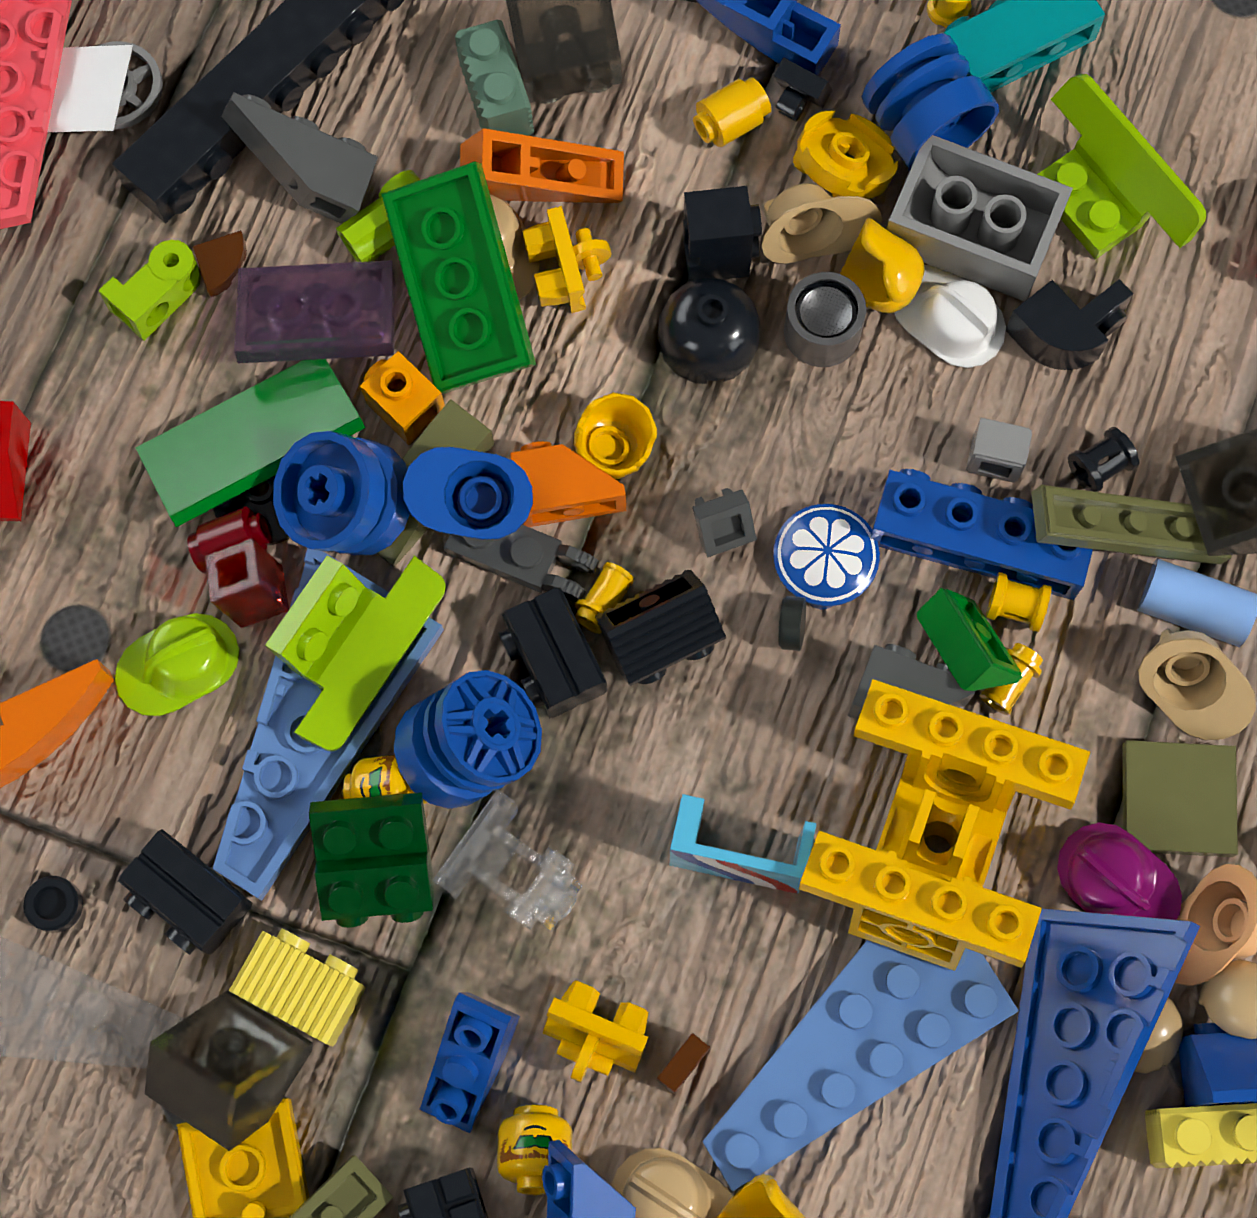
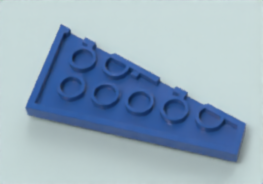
(1080, 1032)

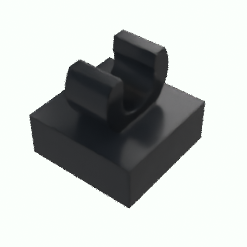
(800, 87)

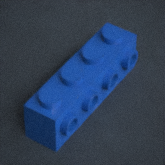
(974, 533)

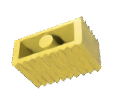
(299, 987)
(1202, 1135)

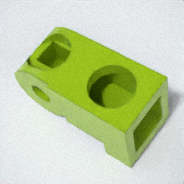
(155, 289)

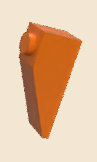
(545, 169)

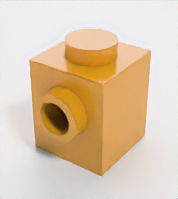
(401, 396)

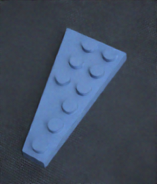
(857, 1043)

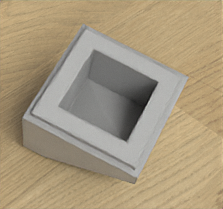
(999, 450)

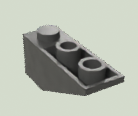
(312, 166)

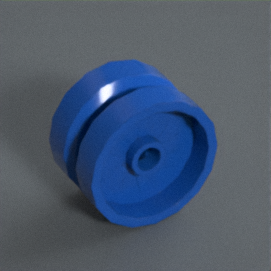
(341, 494)

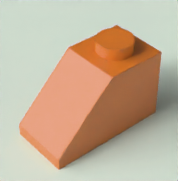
(566, 485)

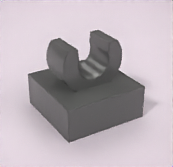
(724, 522)

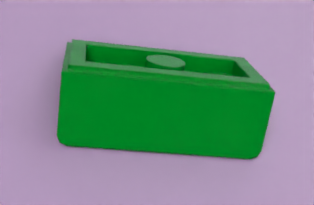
(967, 642)

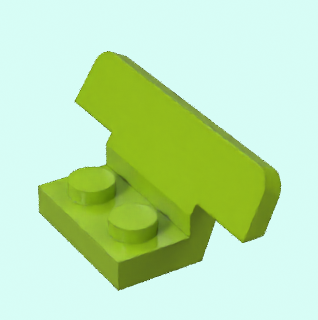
(1116, 175)
(351, 641)

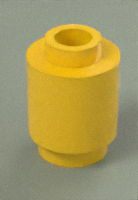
(731, 111)

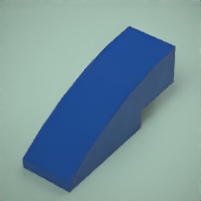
(780, 29)

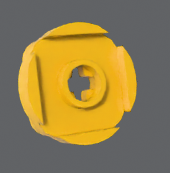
(823, 157)

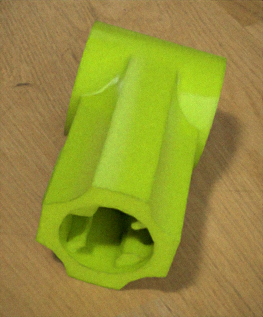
(369, 231)

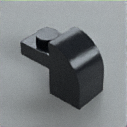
(1063, 335)

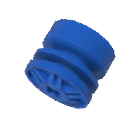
(929, 94)
(468, 739)

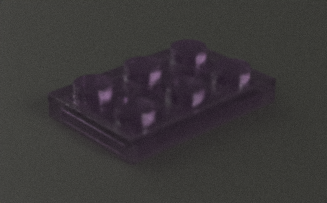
(315, 312)

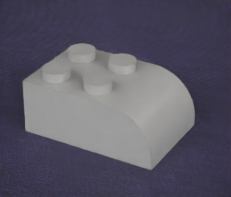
(978, 216)

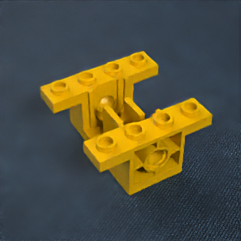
(952, 786)

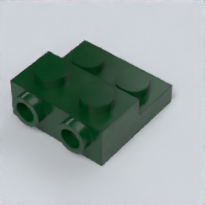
(372, 858)

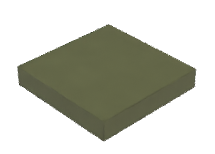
(1181, 797)

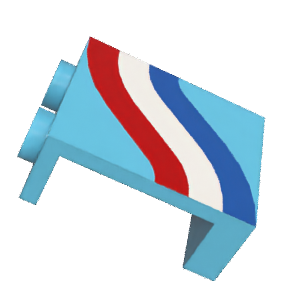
(730, 864)

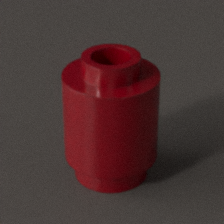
(226, 532)

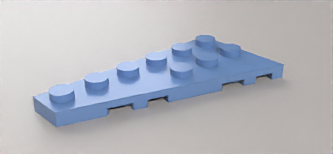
(289, 772)

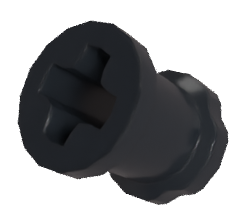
(1121, 456)

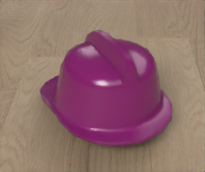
(1117, 875)

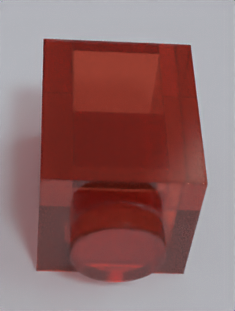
(246, 583)

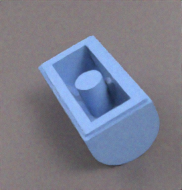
(1199, 603)

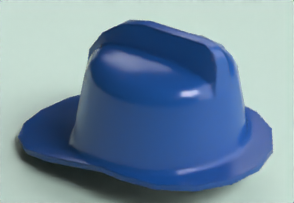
(467, 493)

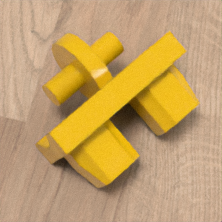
(553, 240)
(593, 1039)

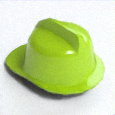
(176, 664)

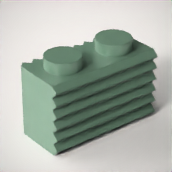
(494, 78)

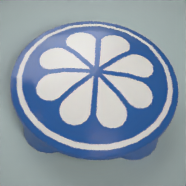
(826, 555)

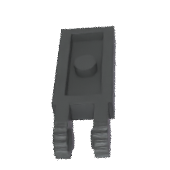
(525, 559)

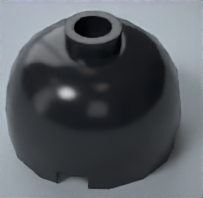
(708, 330)

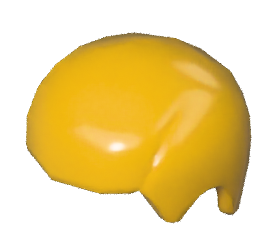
(615, 434)

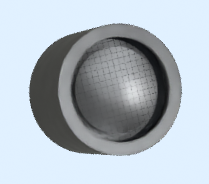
(824, 319)

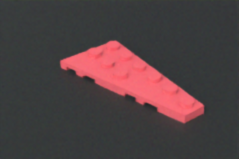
(29, 69)

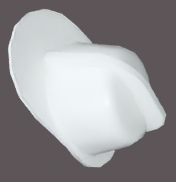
(954, 319)

